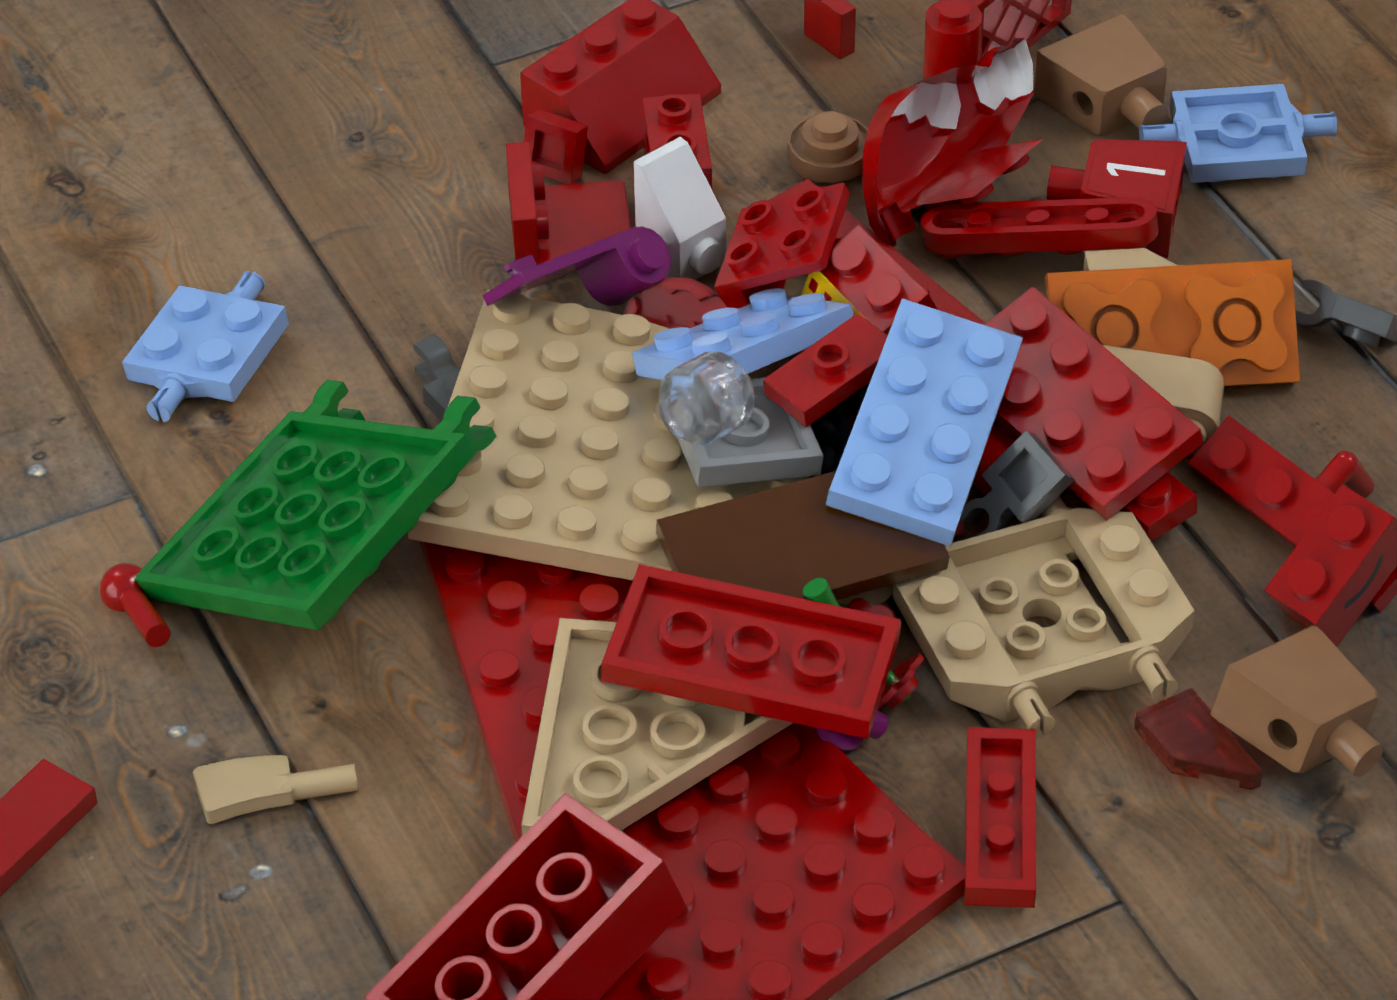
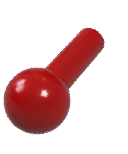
(124, 594)

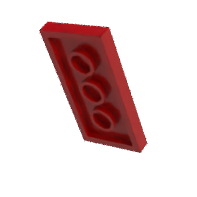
(1088, 407)
(752, 651)

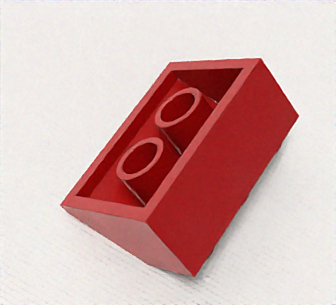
(608, 72)

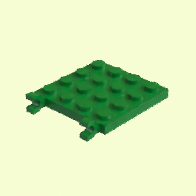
(312, 512)

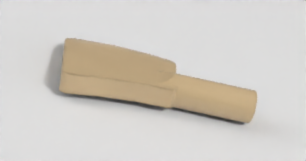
(263, 783)

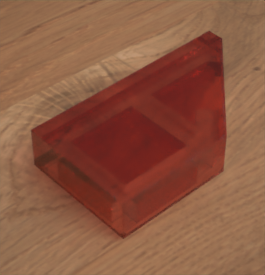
(1195, 742)

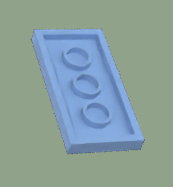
(924, 422)

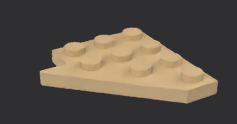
(624, 745)

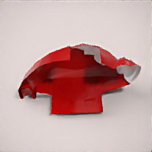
(946, 139)

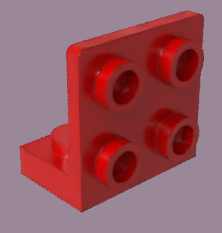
(559, 217)
(780, 242)

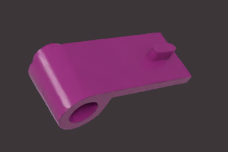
(609, 268)

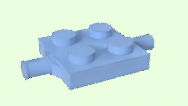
(1240, 132)
(205, 344)

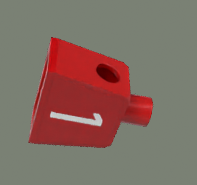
(1128, 169)

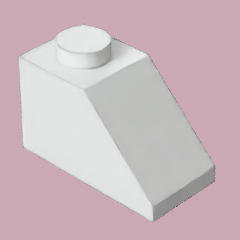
(681, 208)

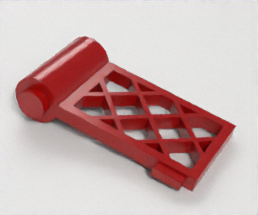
(962, 35)

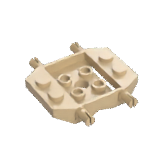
(1012, 668)

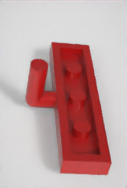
(1278, 489)

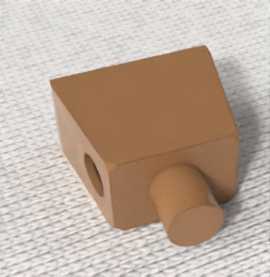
(1104, 77)
(1301, 704)

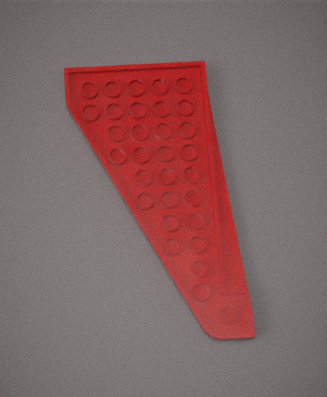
(782, 856)

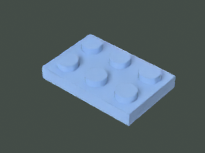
(752, 335)

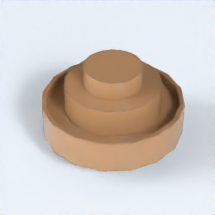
(827, 147)

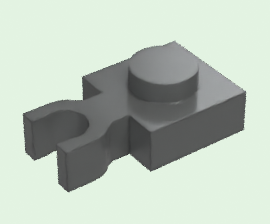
(1021, 483)

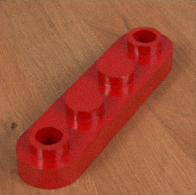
(1039, 226)

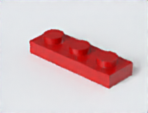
(1000, 817)

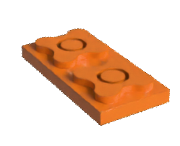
(1215, 312)

